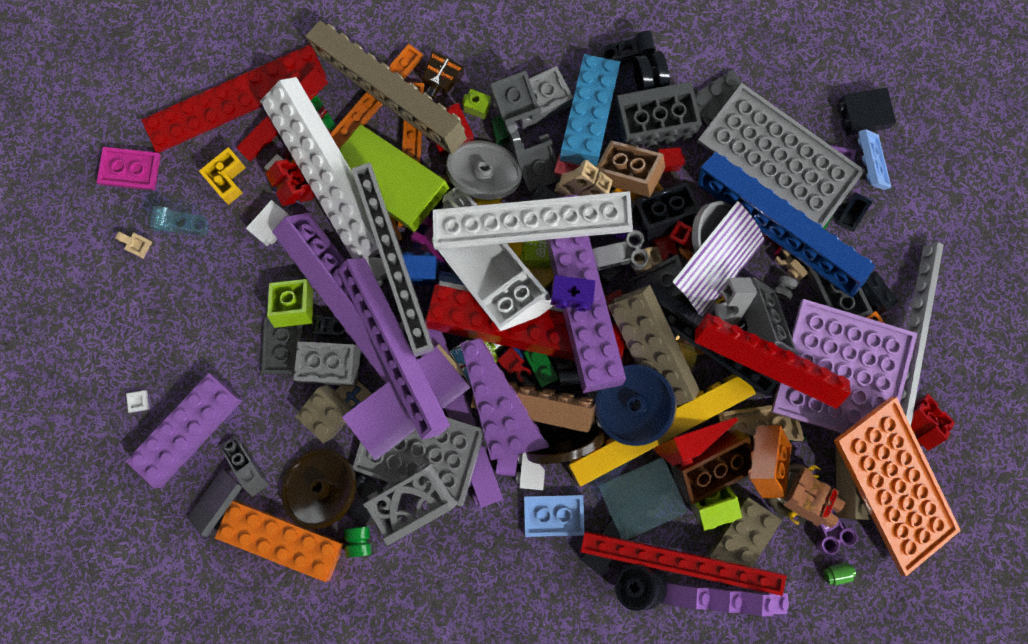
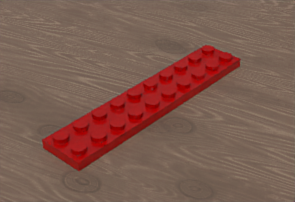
(226, 100)

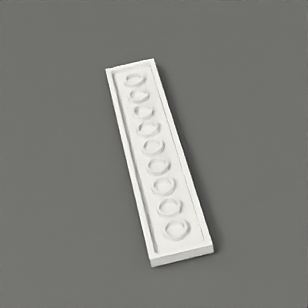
(532, 220)

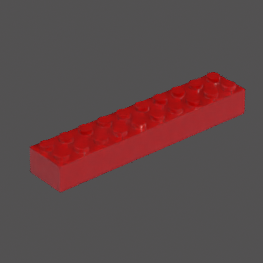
(460, 314)

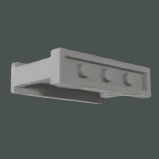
(401, 528)

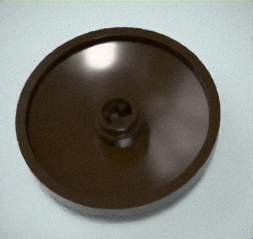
(567, 445)
(318, 488)

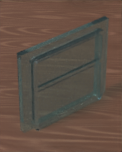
(642, 499)

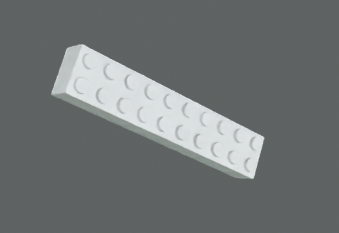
(321, 164)

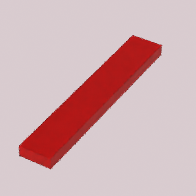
(266, 131)

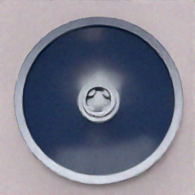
(639, 408)

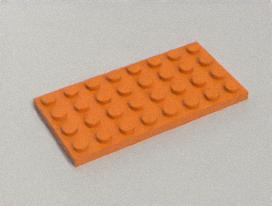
(897, 485)

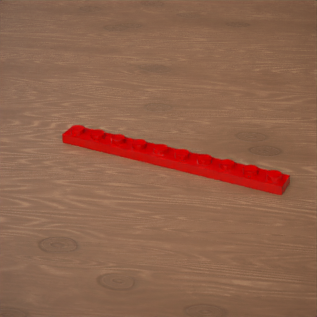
(684, 563)

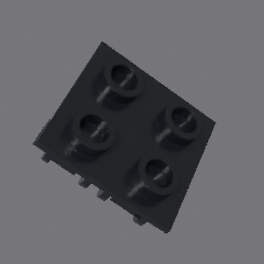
(364, 488)

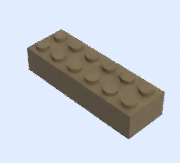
(652, 340)

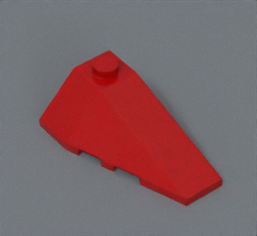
(693, 444)

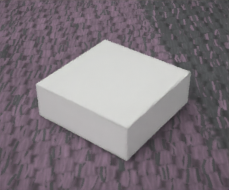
(137, 401)

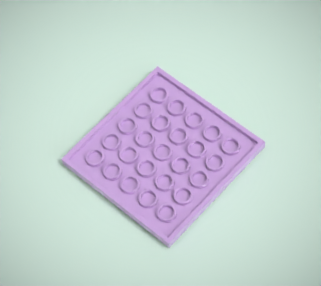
(852, 346)

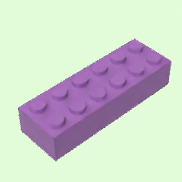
(183, 431)

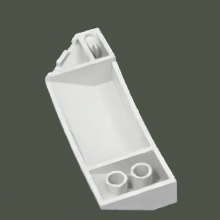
(496, 276)

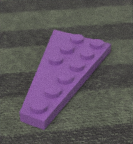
(501, 412)

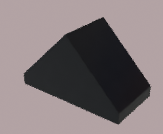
(853, 211)

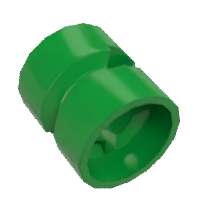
(357, 541)

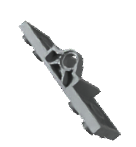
(516, 101)

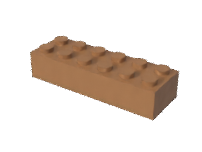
(555, 408)

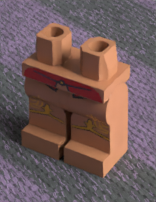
(814, 499)

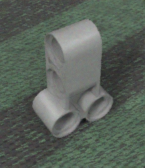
(621, 253)

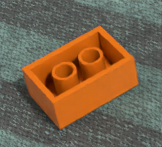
(770, 461)

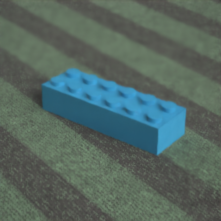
(589, 110)

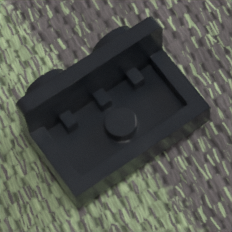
(878, 294)

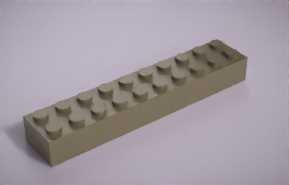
(387, 87)

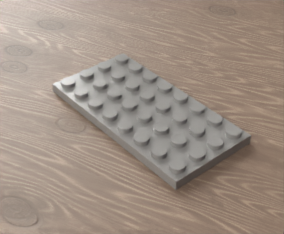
(781, 154)

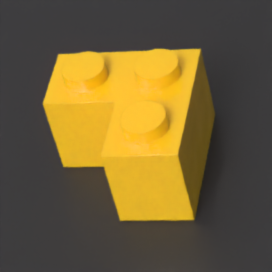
(221, 172)

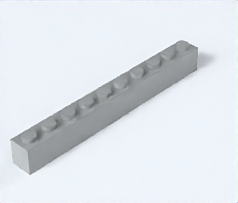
(393, 260)

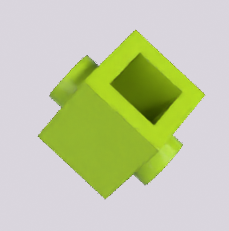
(476, 103)

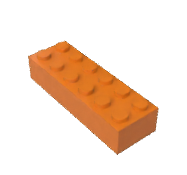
(280, 540)

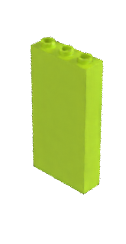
(405, 184)

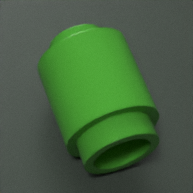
(839, 574)

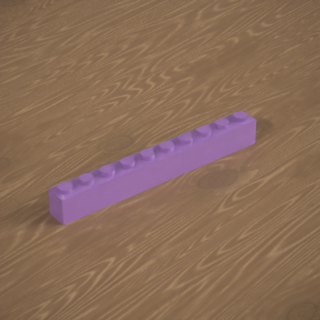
(393, 348)
(483, 477)

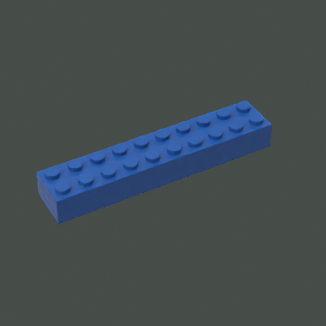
(787, 225)

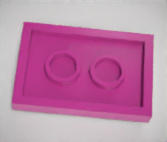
(128, 168)

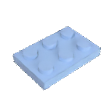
(874, 159)
(554, 516)

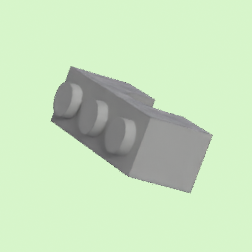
(738, 297)

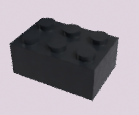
(664, 209)

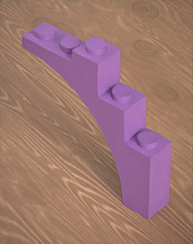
(725, 600)

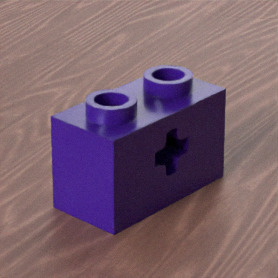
(582, 289)

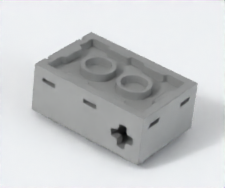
(551, 95)
(327, 363)

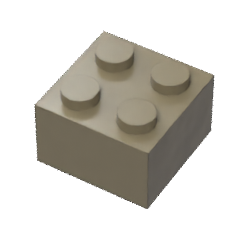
(324, 413)

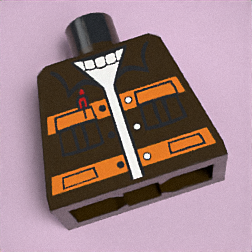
(441, 75)

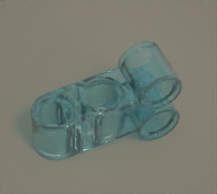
(165, 220)

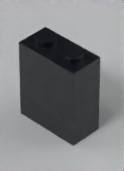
(867, 111)

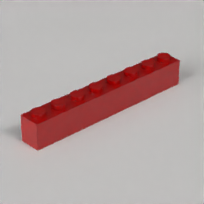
(772, 361)

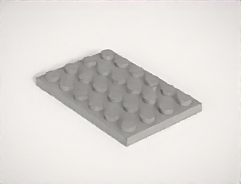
(451, 453)

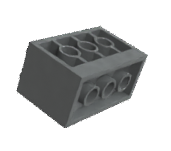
(658, 115)

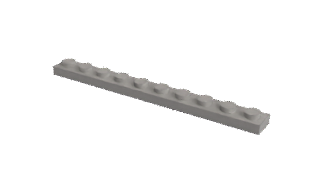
(920, 320)

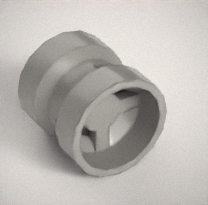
(785, 287)

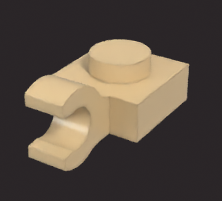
(135, 244)
(794, 268)

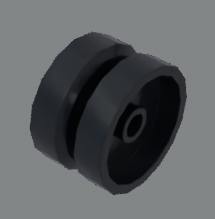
(651, 71)
(640, 587)

